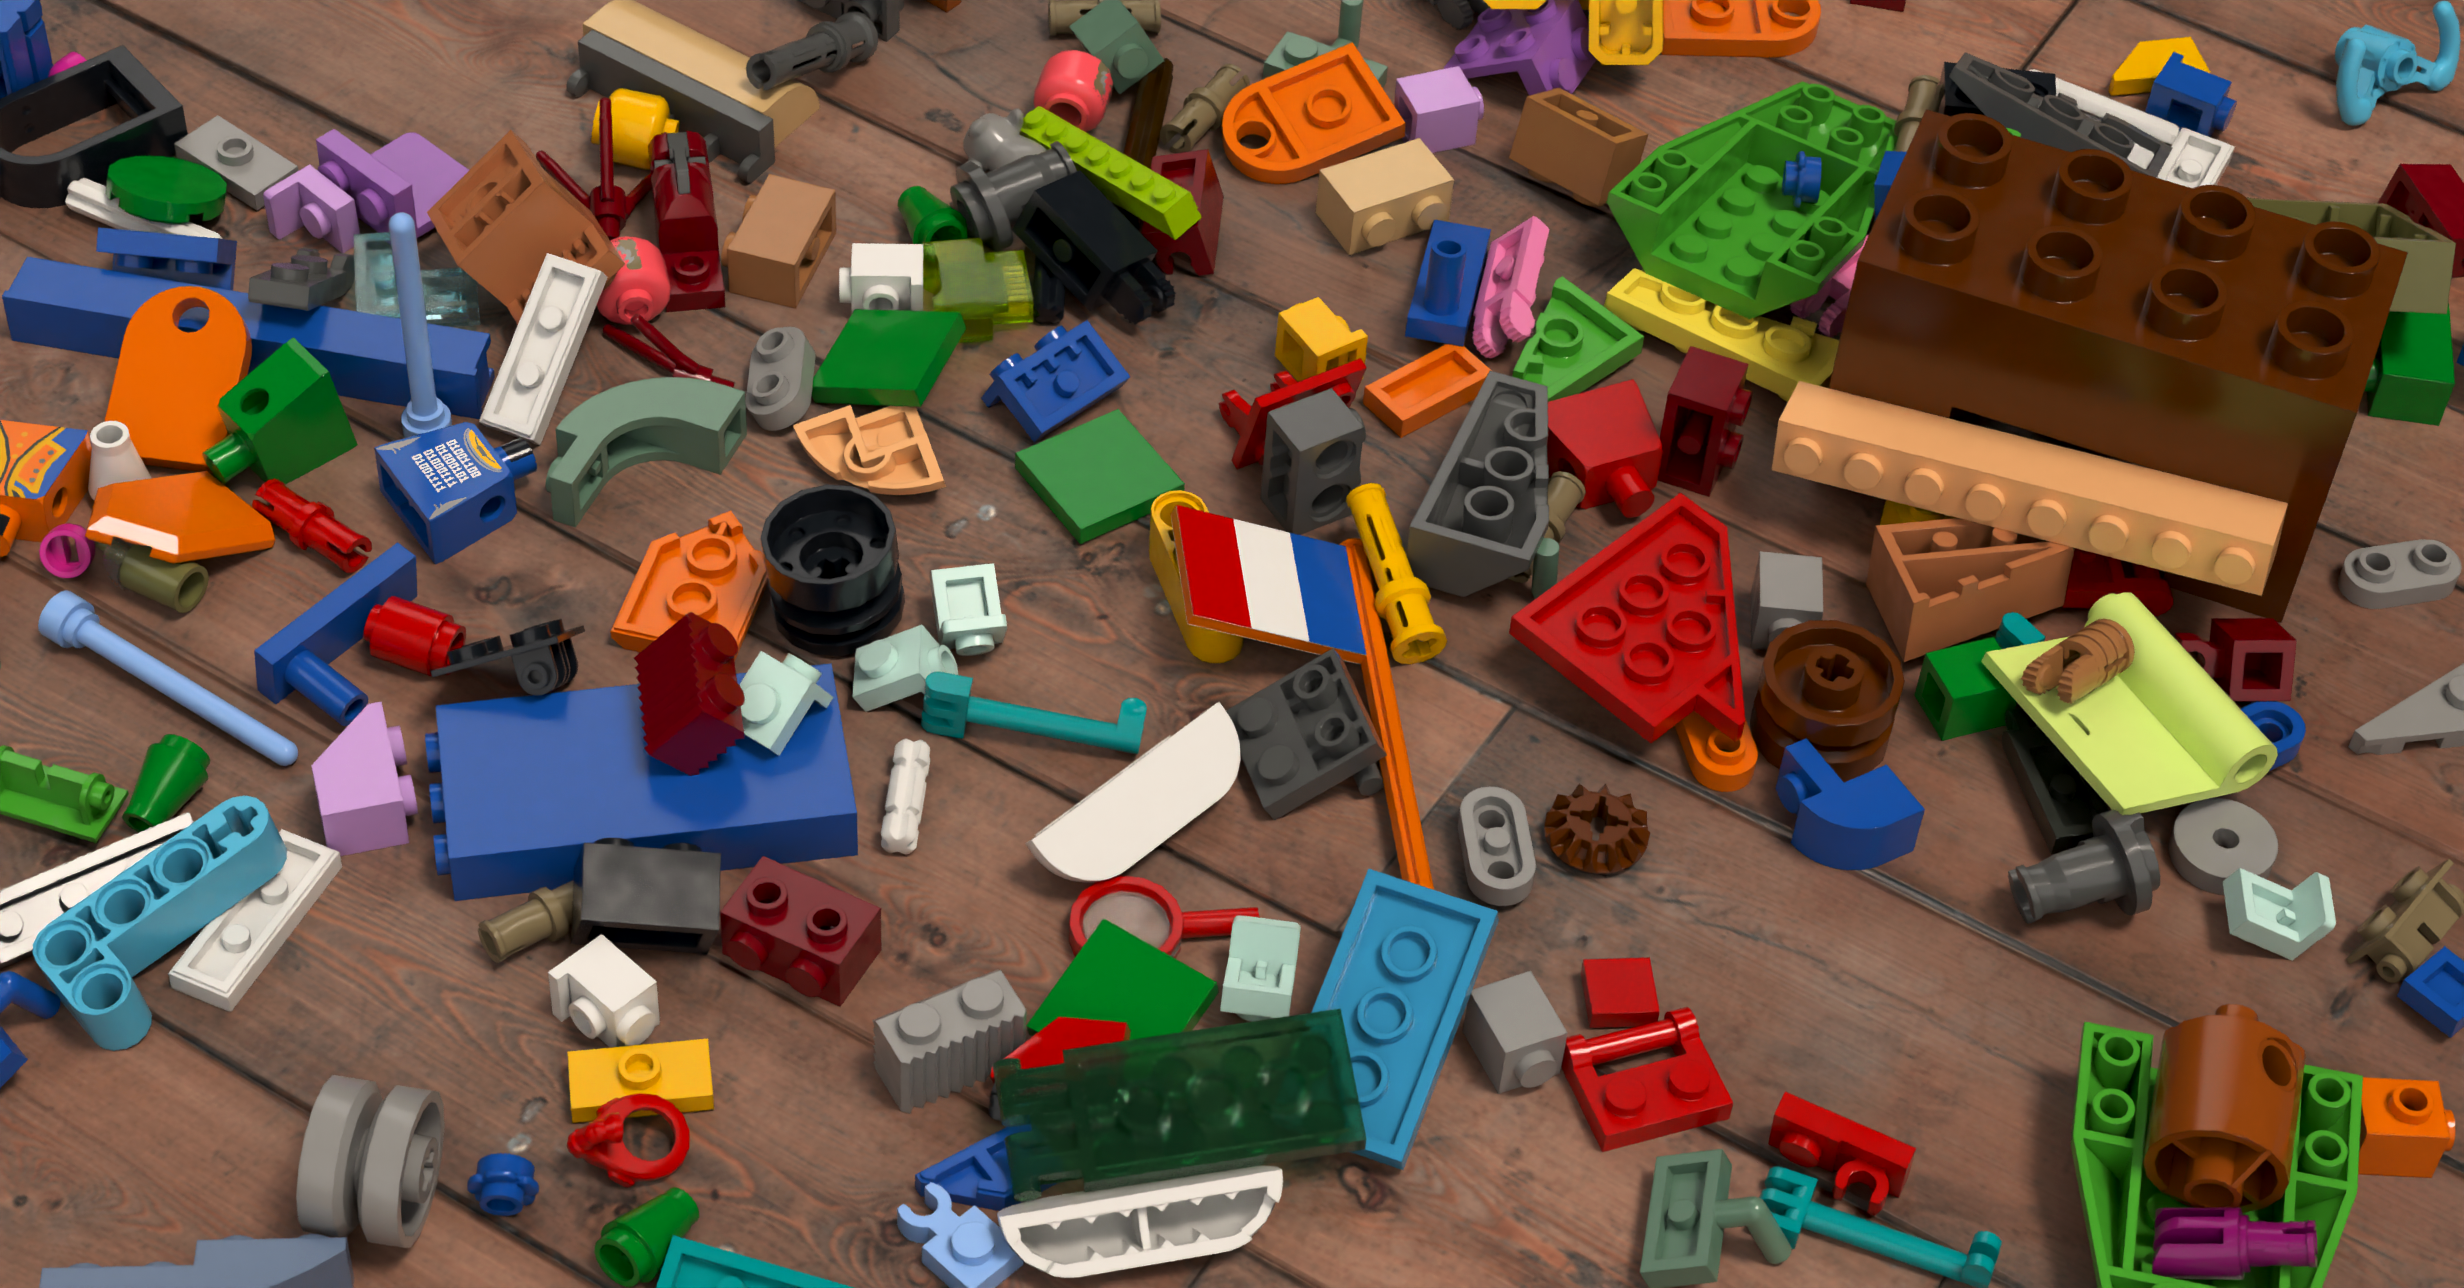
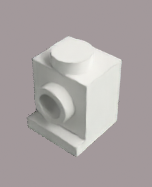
(883, 277)
(605, 994)

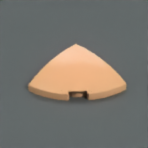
(874, 451)

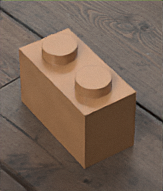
(1576, 145)
(780, 240)

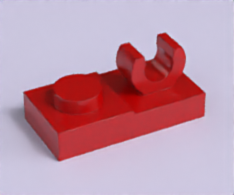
(1828, 1140)

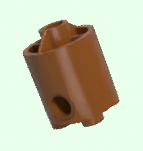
(2224, 1111)

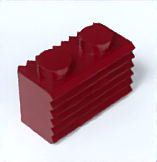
(690, 694)

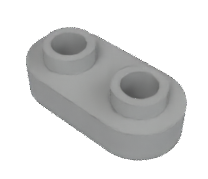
(780, 378)
(2399, 574)
(1497, 851)

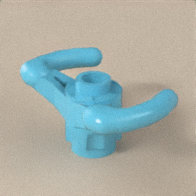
(2381, 62)

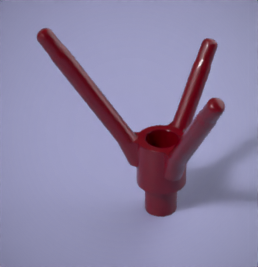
(606, 201)
(670, 356)

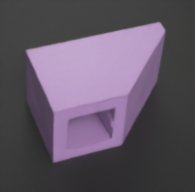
(359, 788)

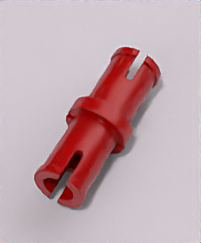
(312, 526)

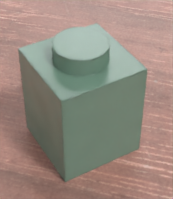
(1118, 41)

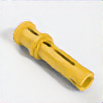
(1401, 596)

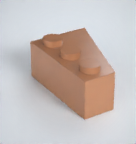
(1959, 580)

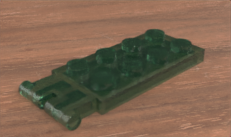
(1182, 1104)

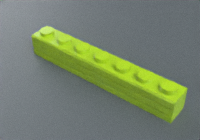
(1117, 175)

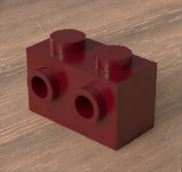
(1702, 420)
(800, 931)

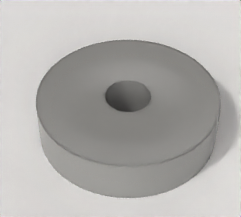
(2224, 822)

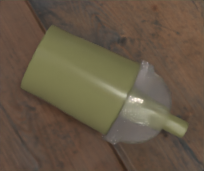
(173, 585)

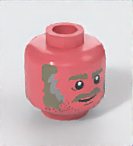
(1075, 88)
(639, 285)

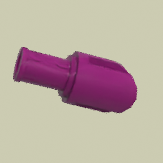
(2226, 1243)

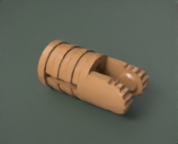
(2081, 661)

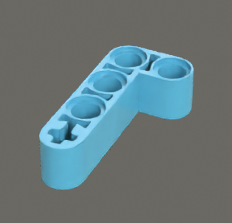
(151, 910)

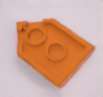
(179, 518)
(702, 573)

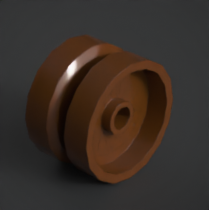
(1833, 689)

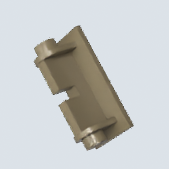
(2391, 932)

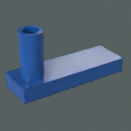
(1448, 283)
(303, 649)

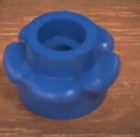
(1802, 179)
(503, 1184)

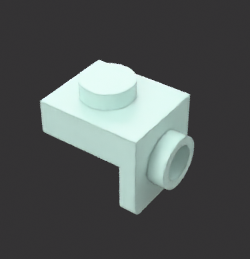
(968, 608)
(898, 667)
(778, 699)
(2279, 917)
(1260, 968)

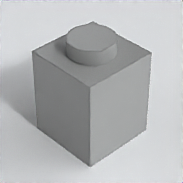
(1784, 594)
(1515, 1032)

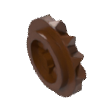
(1618, 846)

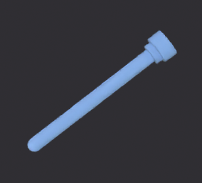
(425, 410)
(73, 623)

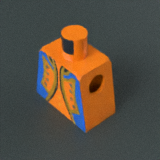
(40, 479)

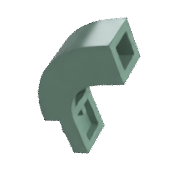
(642, 423)

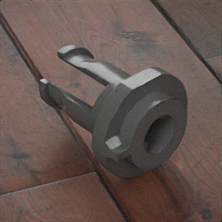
(997, 198)
(2103, 868)

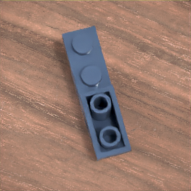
(226, 1263)

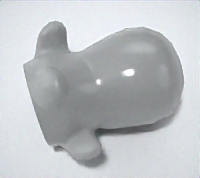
(997, 140)

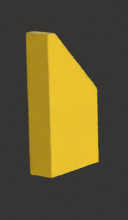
(2148, 60)

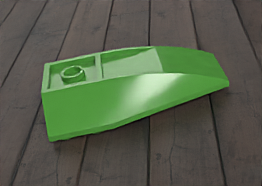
(1714, 210)
(2120, 1201)

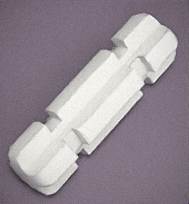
(905, 796)

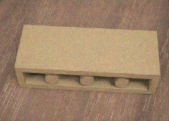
(703, 61)

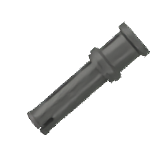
(824, 48)

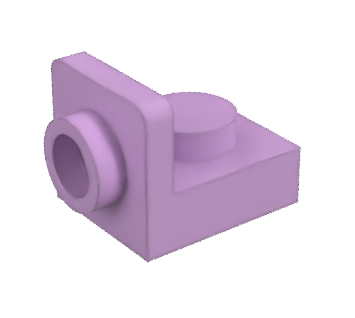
(315, 202)

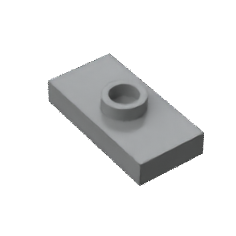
(237, 157)

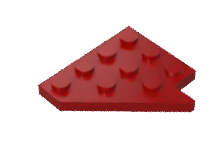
(1648, 624)

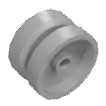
(370, 1161)

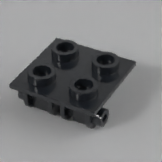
(540, 655)

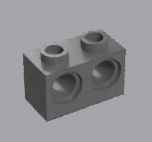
(1311, 461)

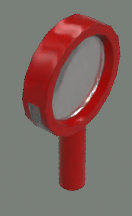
(1147, 913)

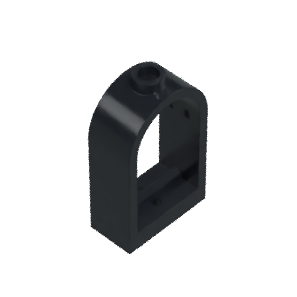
(74, 95)

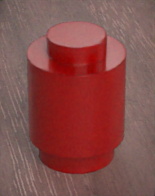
(412, 635)

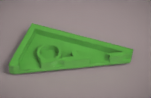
(1575, 343)

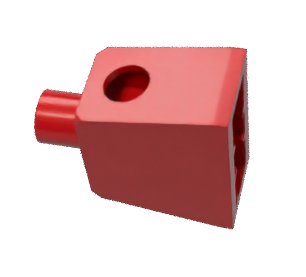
(1608, 445)

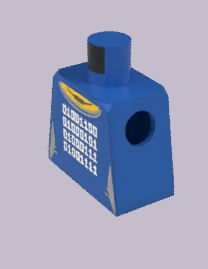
(452, 485)

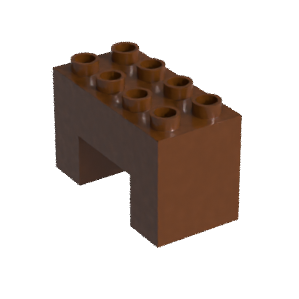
(2121, 319)

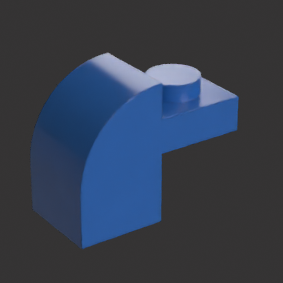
(1846, 822)

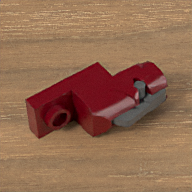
(686, 220)

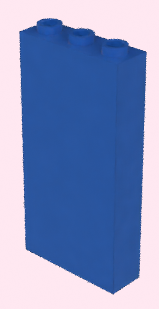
(571, 767)

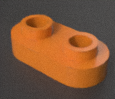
(1707, 760)

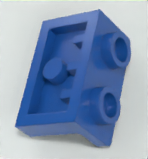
(171, 256)
(1057, 380)

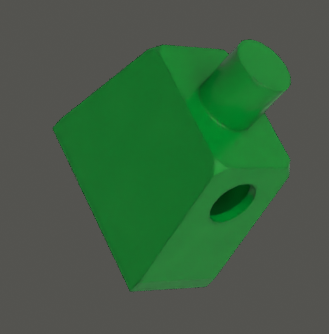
(281, 420)

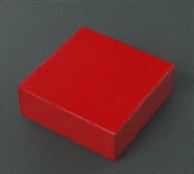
(1619, 992)

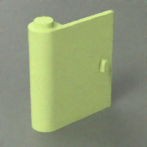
(2153, 731)

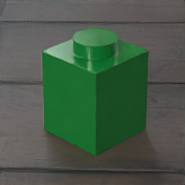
(1961, 692)

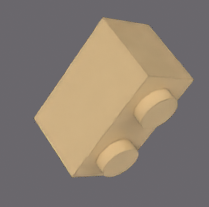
(1384, 196)

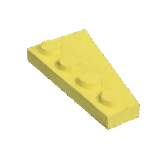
(1774, 351)

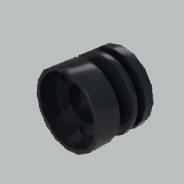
(833, 569)

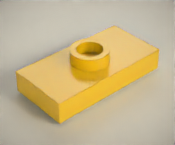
(668, 1069)

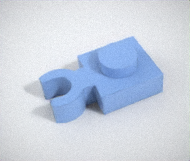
(961, 1249)

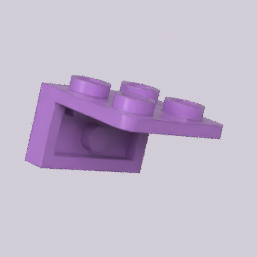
(1542, 44)
(397, 178)

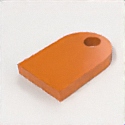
(1739, 27)
(1310, 118)
(174, 378)

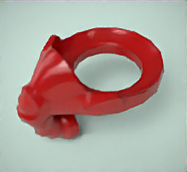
(602, 1142)

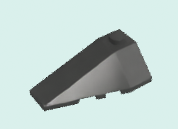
(2054, 118)
(1489, 493)

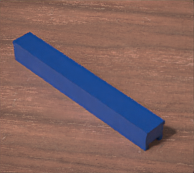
(363, 352)

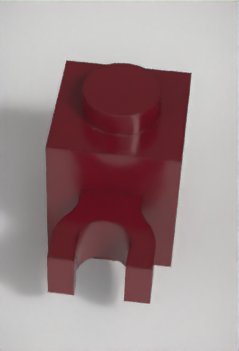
(2246, 657)

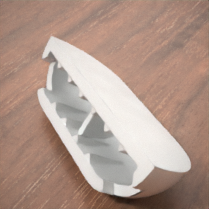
(1143, 802)
(1142, 1222)

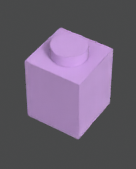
(1439, 108)

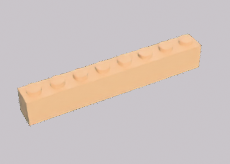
(2030, 487)

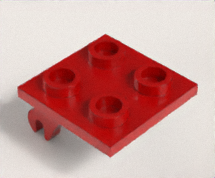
(1252, 420)

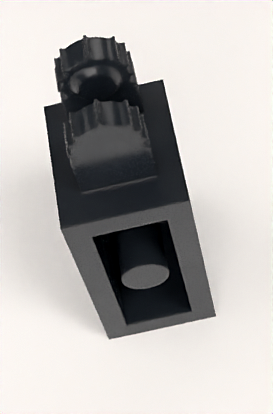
(1094, 249)

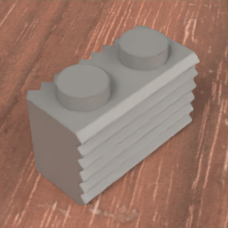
(948, 1040)

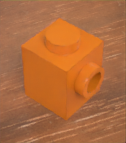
(2403, 1127)

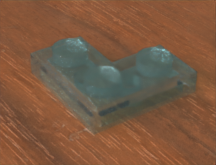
(448, 293)

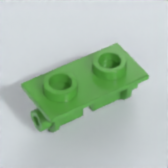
(57, 796)

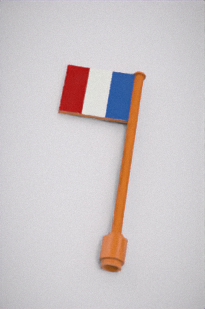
(1309, 600)

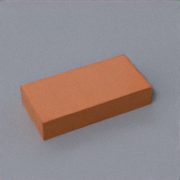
(1426, 388)

